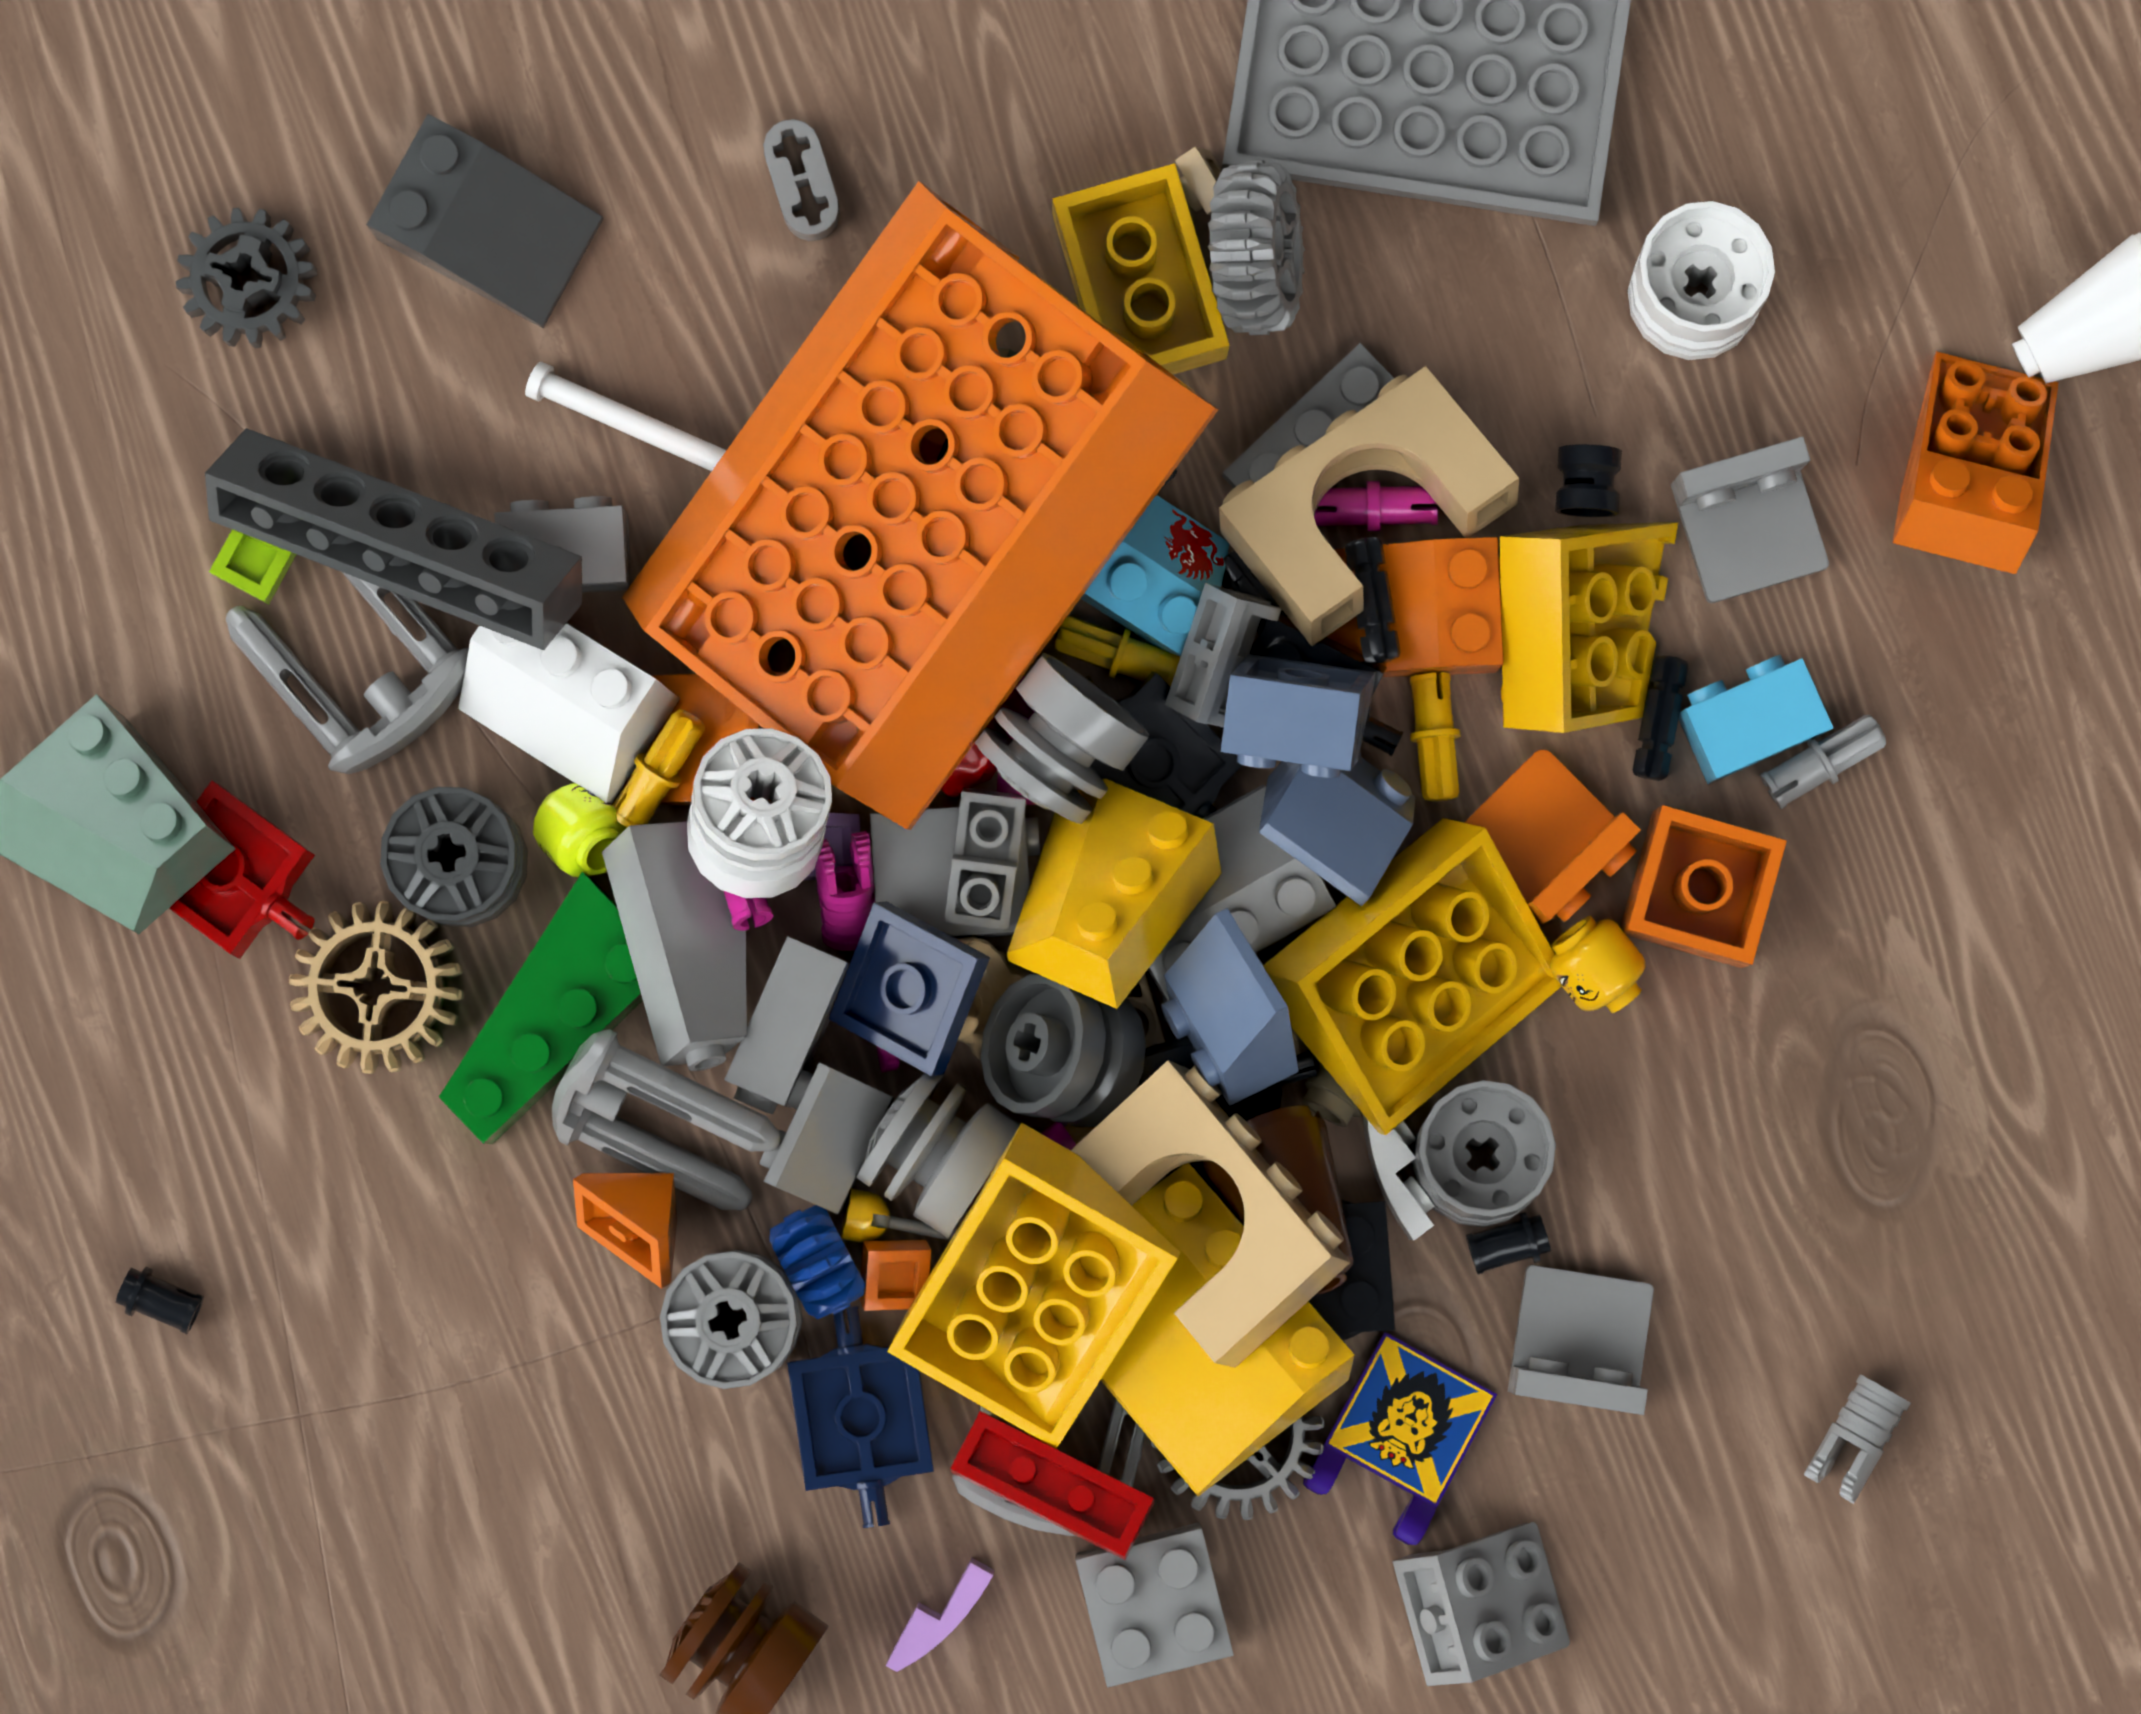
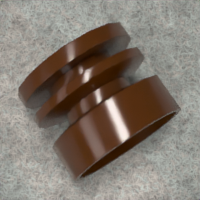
(743, 1646)

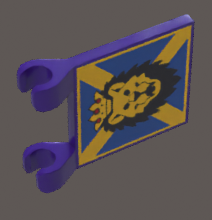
(1407, 1425)

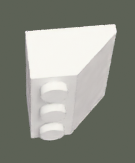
(566, 704)

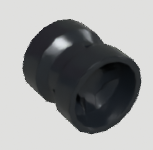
(1588, 480)

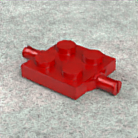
(250, 883)

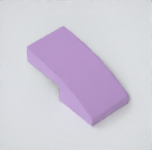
(929, 1628)

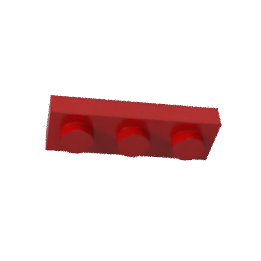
(1052, 1485)

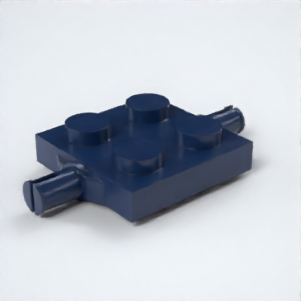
(859, 1418)

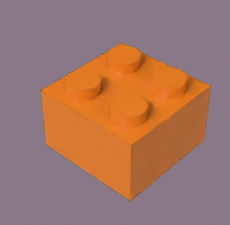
(1702, 886)

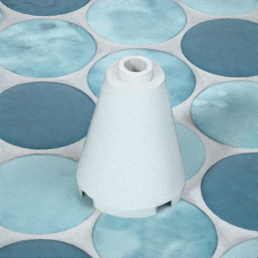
(2089, 322)

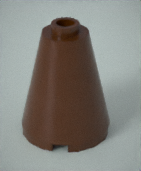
(1304, 1149)

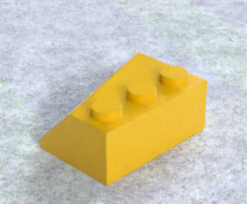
(1579, 623)
(1113, 892)

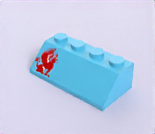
(1159, 575)

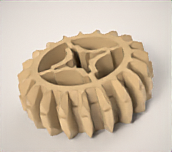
(376, 1017)

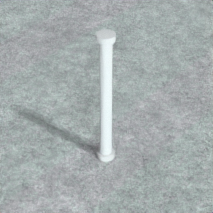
(623, 418)

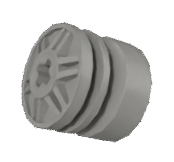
(1061, 739)
(1478, 1116)
(937, 1151)
(746, 1283)

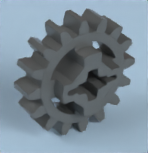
(251, 251)

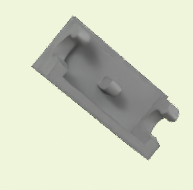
(1213, 649)

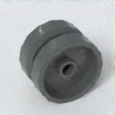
(1061, 1052)

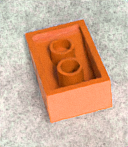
(1442, 607)

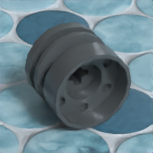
(483, 880)

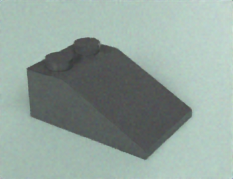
(483, 221)

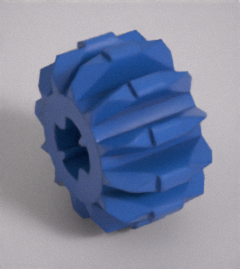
(816, 1262)

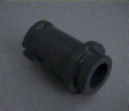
(1509, 1243)
(159, 1300)

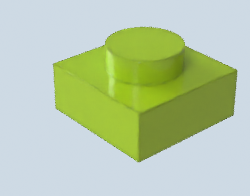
(252, 565)

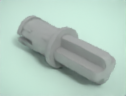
(1824, 760)

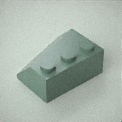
(107, 819)

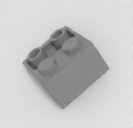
(826, 1137)

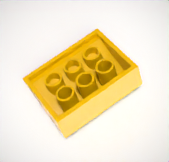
(1418, 974)
(1035, 1289)
(1201, 1411)

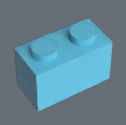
(1754, 718)

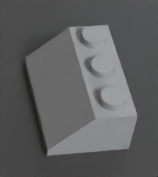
(1258, 884)

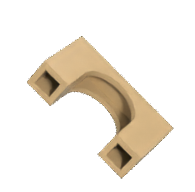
(1407, 431)
(1283, 1247)

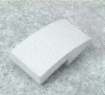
(1406, 1199)

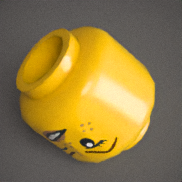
(1597, 965)

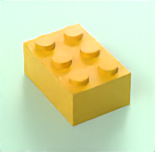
(1143, 267)

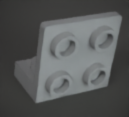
(1750, 520)
(1581, 1339)
(1481, 1606)

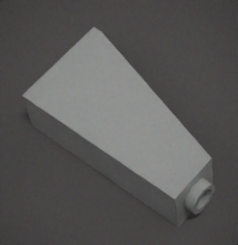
(680, 945)

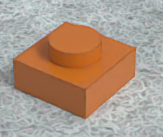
(893, 1273)

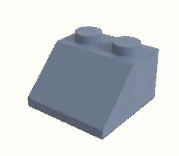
(1296, 714)
(1341, 824)
(1230, 1012)

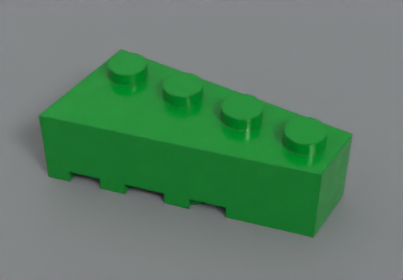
(565, 991)

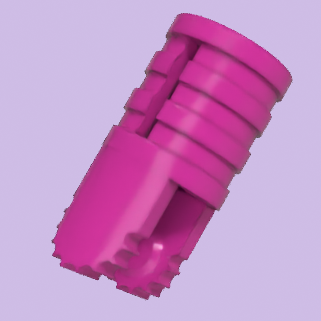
(845, 893)

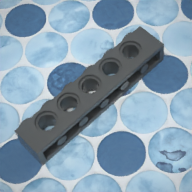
(395, 538)

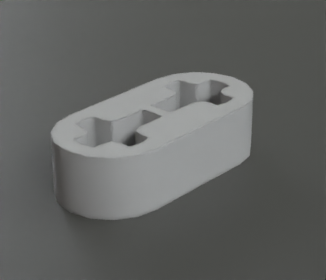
(815, 175)

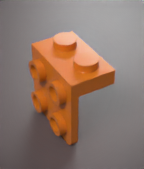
(1554, 835)

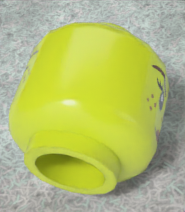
(575, 829)

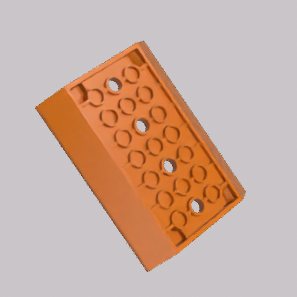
(966, 554)

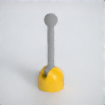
(869, 1217)

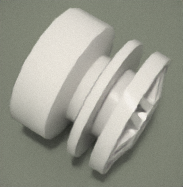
(1693, 247)
(751, 844)

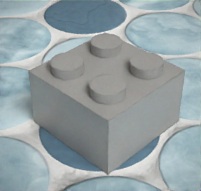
(1155, 1606)

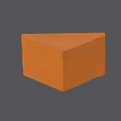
(631, 1218)

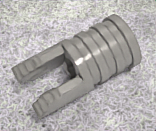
(1864, 1422)

